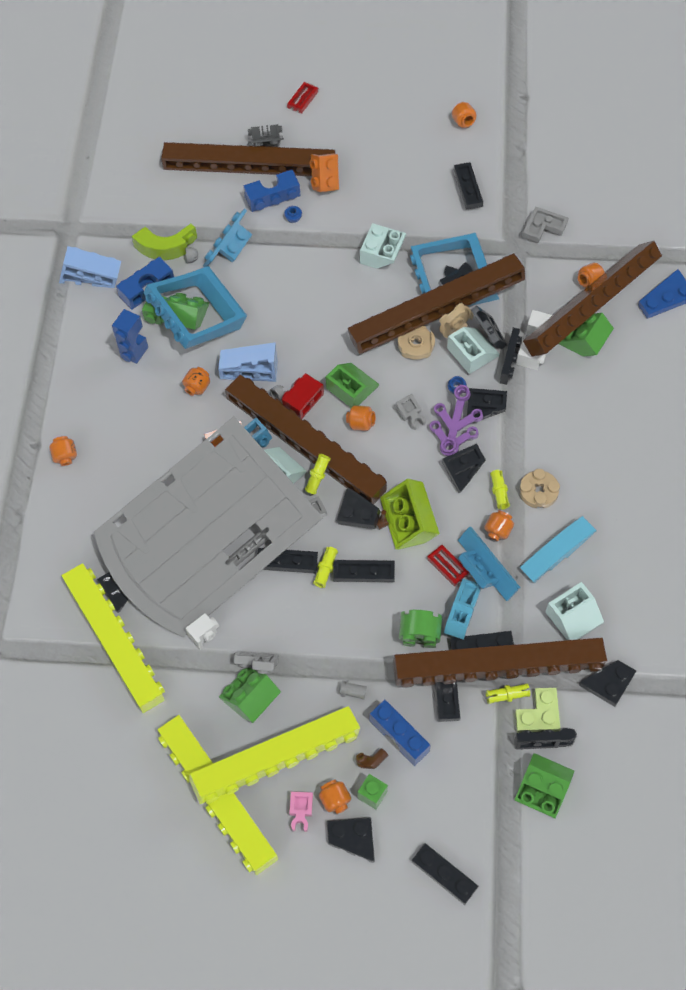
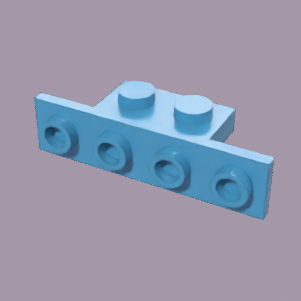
(232, 242)
(485, 566)

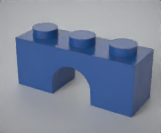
(262, 197)
(132, 289)
(129, 342)
(407, 738)

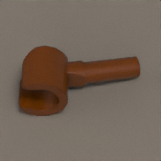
(382, 521)

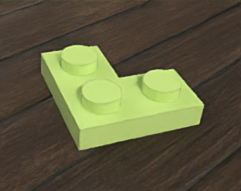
(544, 716)

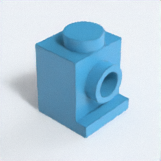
(261, 436)

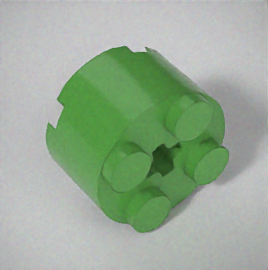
(420, 628)

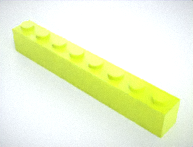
(113, 638)
(274, 755)
(227, 808)

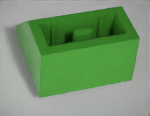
(188, 310)
(589, 336)
(350, 384)
(250, 694)
(544, 785)

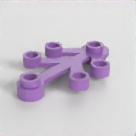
(455, 424)

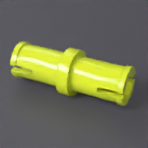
(317, 474)
(500, 489)
(325, 567)
(508, 693)

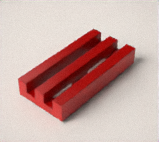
(305, 99)
(459, 577)

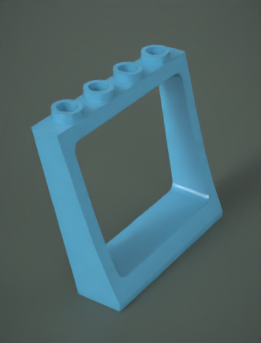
(459, 242)
(216, 294)

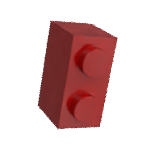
(303, 395)

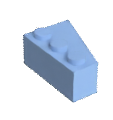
(89, 268)
(252, 362)

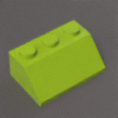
(409, 514)

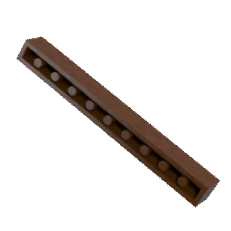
(238, 158)
(592, 299)
(436, 303)
(305, 439)
(499, 661)

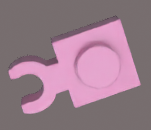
(301, 806)

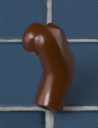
(371, 762)

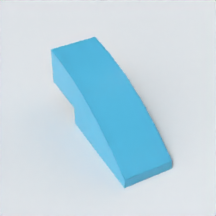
(462, 609)

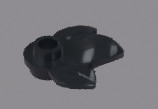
(453, 273)

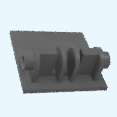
(258, 140)

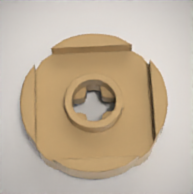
(455, 320)
(417, 351)
(539, 499)

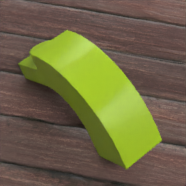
(165, 247)

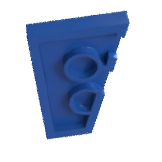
(665, 296)

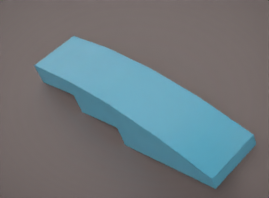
(558, 548)

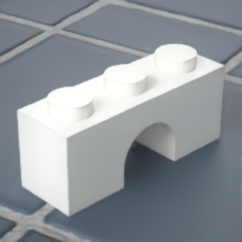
(524, 358)

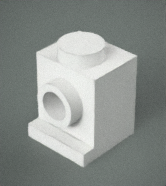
(202, 630)

